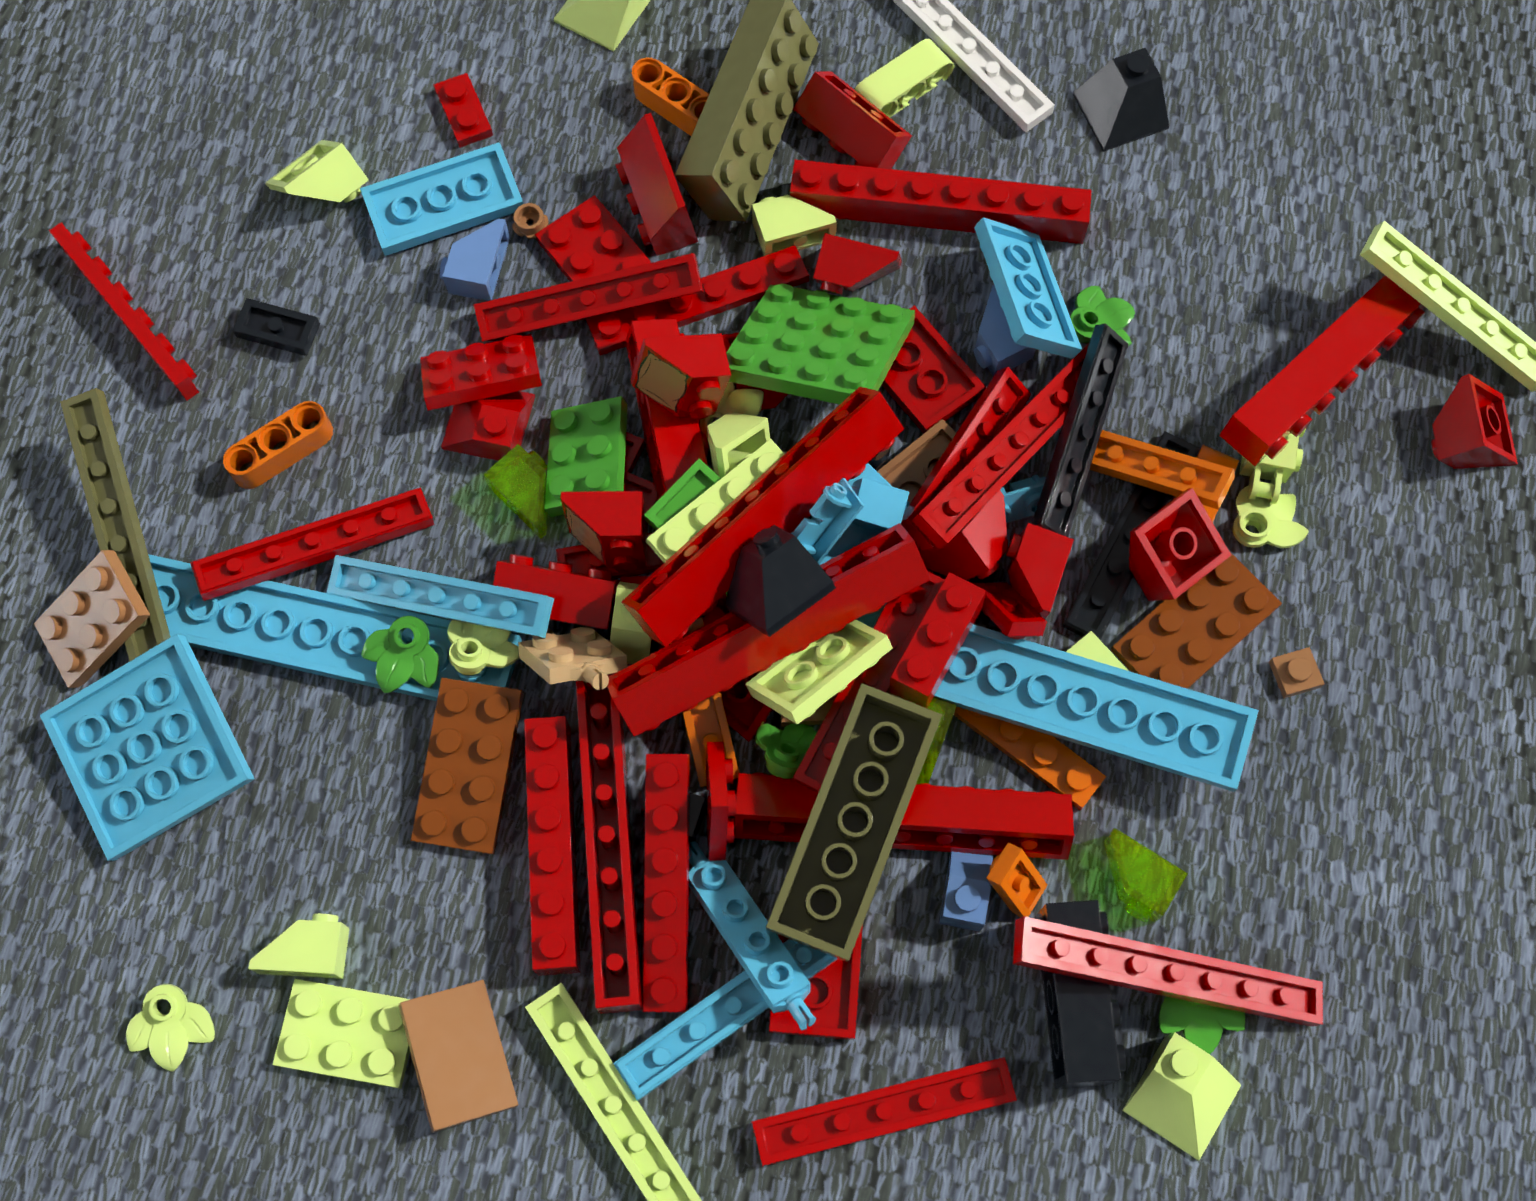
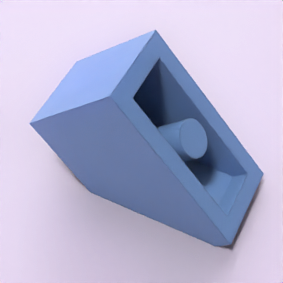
(476, 261)
(994, 342)
(966, 891)

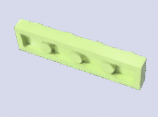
(702, 510)

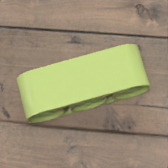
(906, 77)

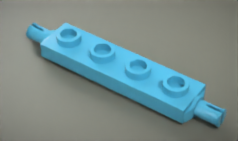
(745, 932)

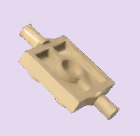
(573, 657)

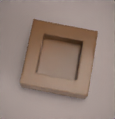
(1296, 672)

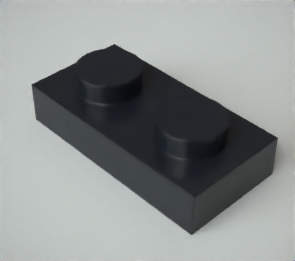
(276, 327)

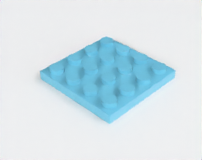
(146, 747)

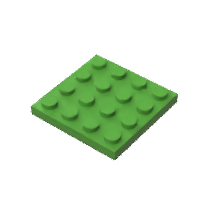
(817, 343)

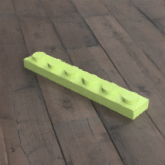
(1452, 302)
(609, 1098)

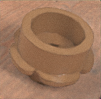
(526, 213)

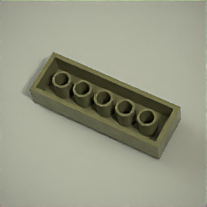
(747, 109)
(854, 822)

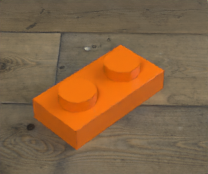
(1016, 880)

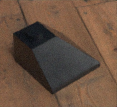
(1124, 100)
(775, 581)

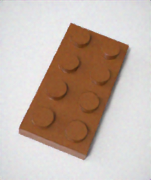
(1198, 627)
(467, 765)

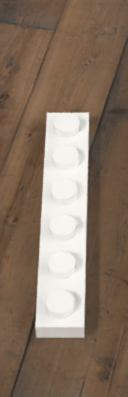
(980, 60)

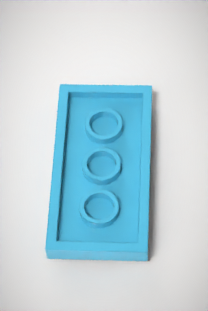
(442, 198)
(1027, 289)

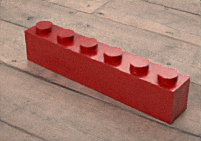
(551, 846)

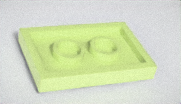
(814, 675)
(344, 1034)

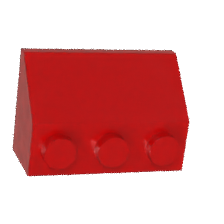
(654, 189)

